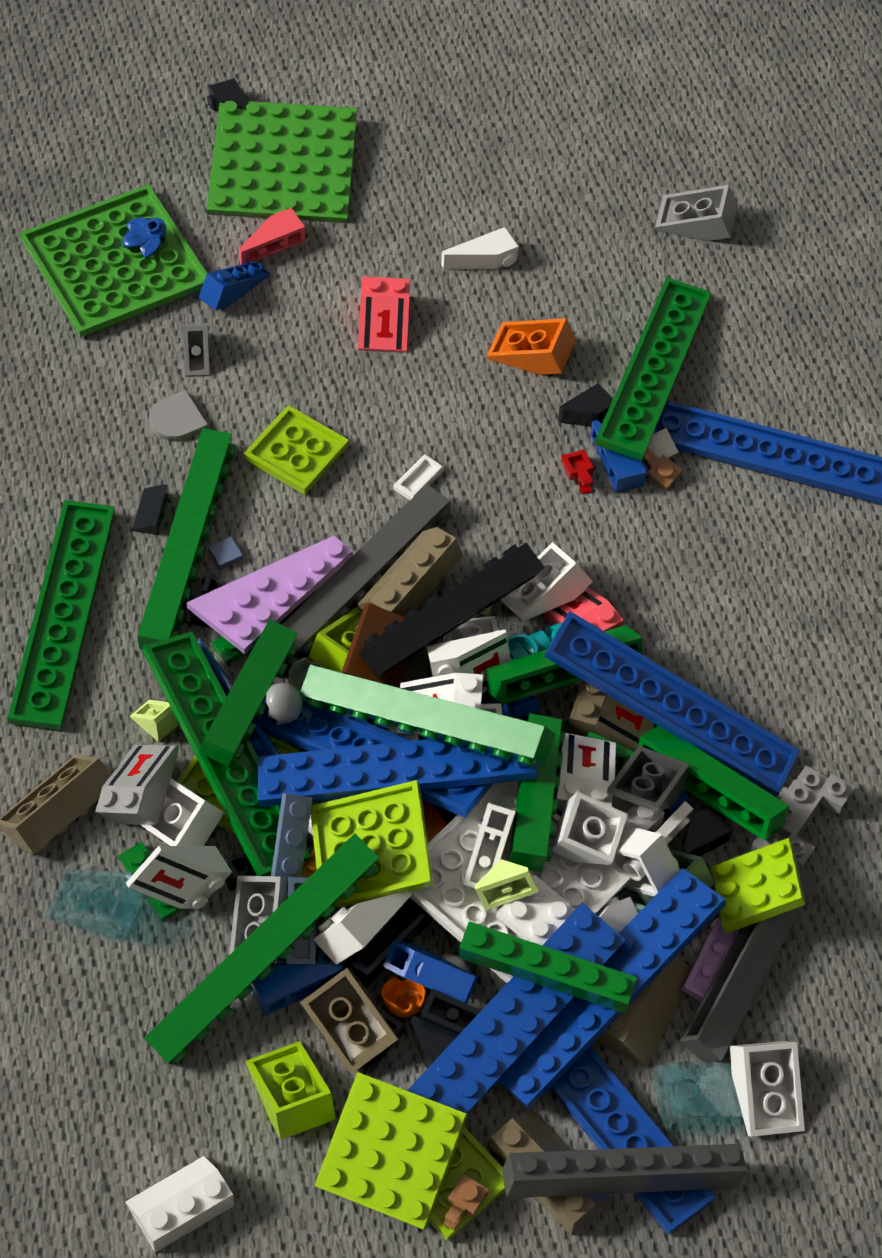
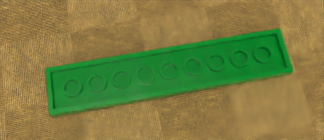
(653, 369)
(61, 616)
(195, 701)

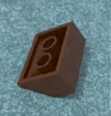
(372, 621)

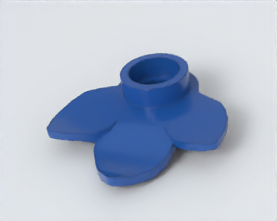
(144, 235)

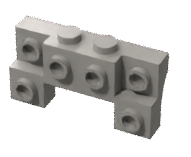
(804, 799)

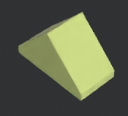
(156, 718)
(505, 884)

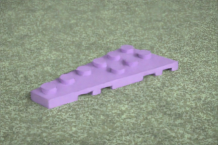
(245, 605)

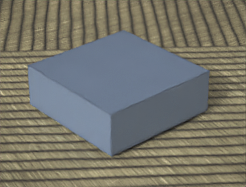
(225, 553)

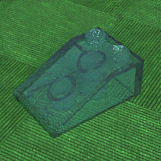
(97, 903)
(695, 1094)

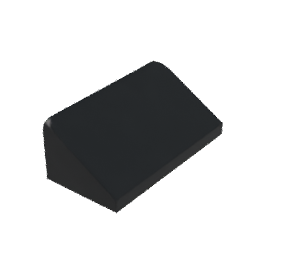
(151, 509)

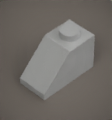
(196, 349)

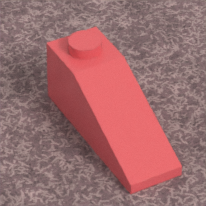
(274, 235)

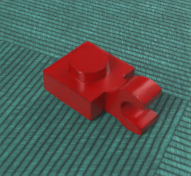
(579, 466)

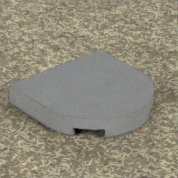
(176, 417)

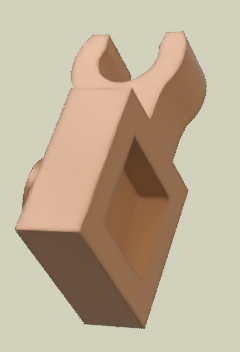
(661, 471)
(464, 1199)

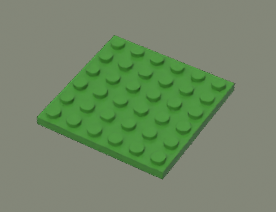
(283, 160)
(101, 279)

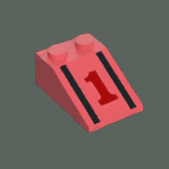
(384, 314)
(589, 607)

